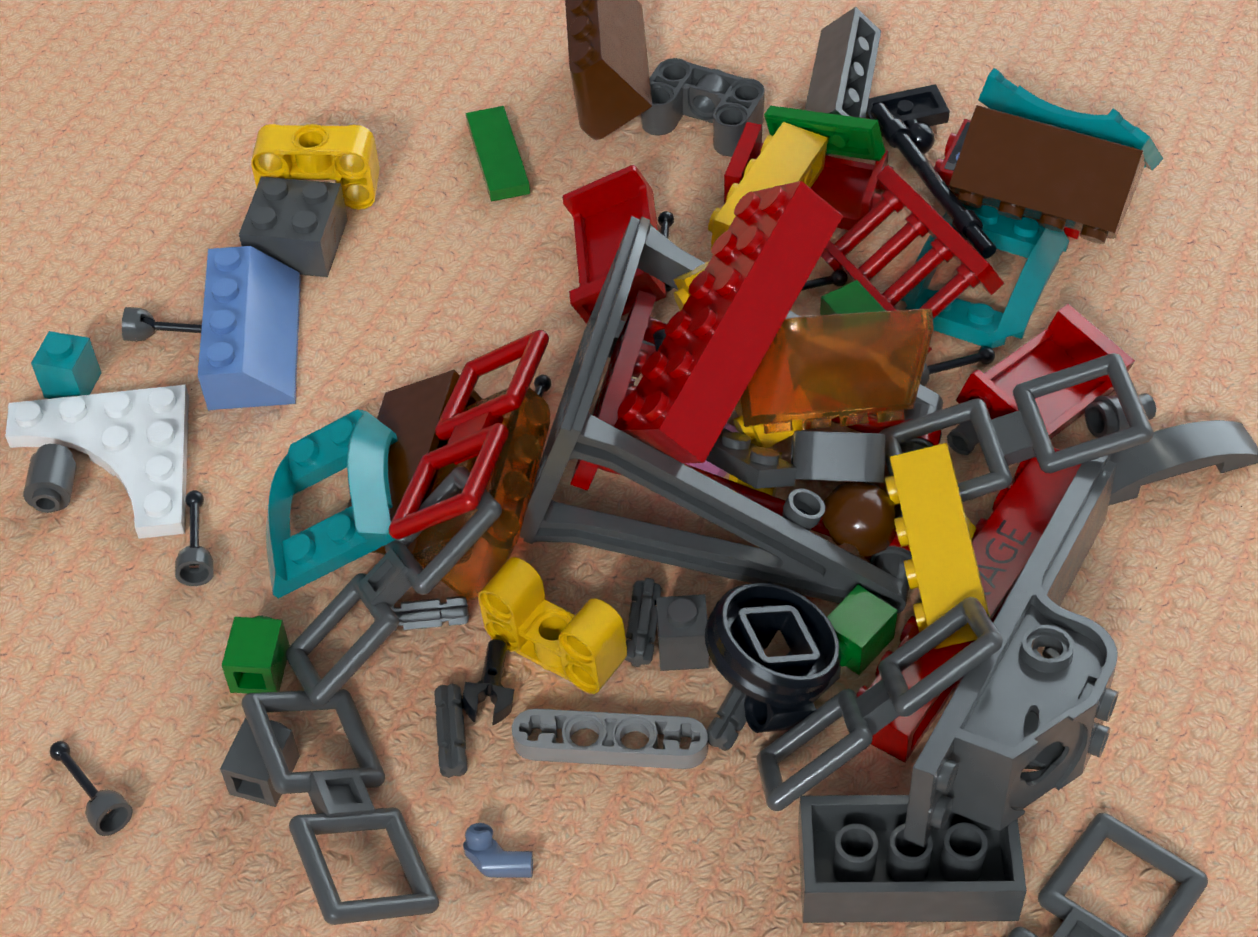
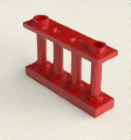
(922, 220)

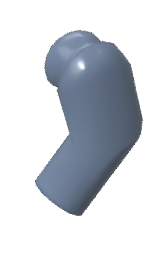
(491, 858)

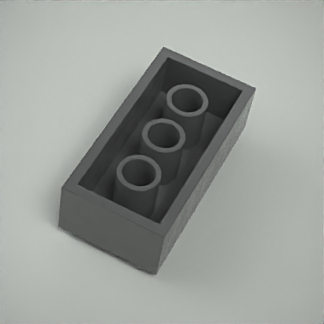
(866, 872)

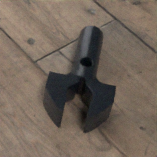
(490, 685)

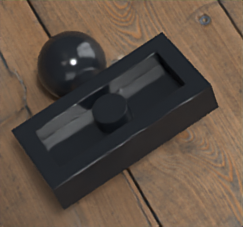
(918, 110)

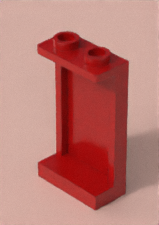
(843, 183)
(600, 220)
(1063, 344)

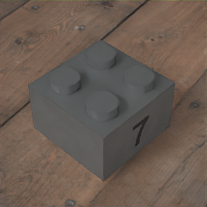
(296, 223)

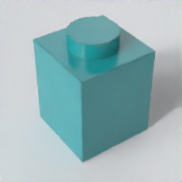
(66, 366)

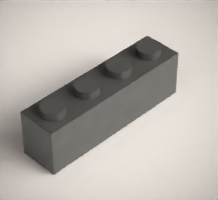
(844, 66)

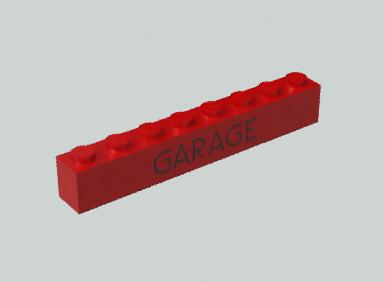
(1001, 553)

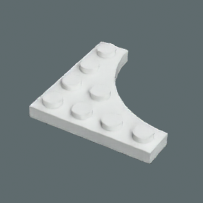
(128, 434)

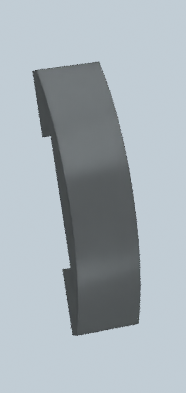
(1180, 451)

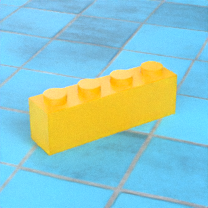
(784, 159)
(937, 535)

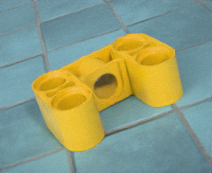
(320, 154)
(576, 647)

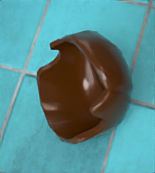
(860, 517)

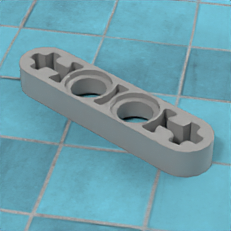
(608, 747)

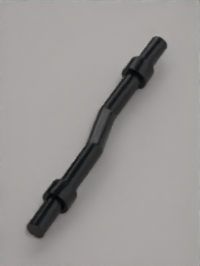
(964, 220)

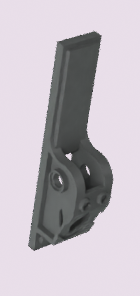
(1017, 704)

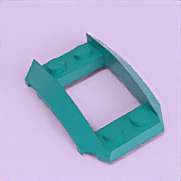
(1008, 98)
(978, 321)
(353, 443)

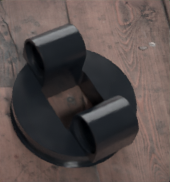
(776, 687)

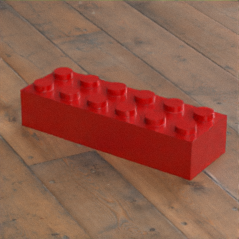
(728, 321)

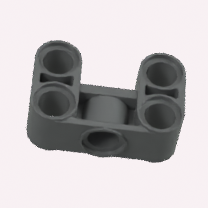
(703, 94)
(838, 456)

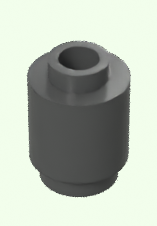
(50, 478)

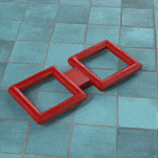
(470, 435)

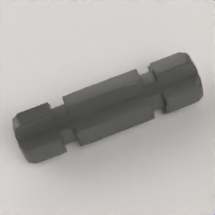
(432, 613)
(642, 622)
(732, 718)
(450, 730)

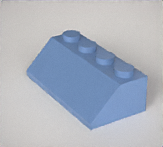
(248, 330)

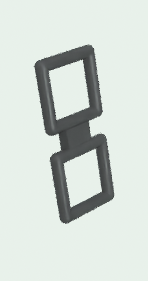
(1023, 432)
(382, 589)
(877, 705)
(340, 807)
(1082, 923)

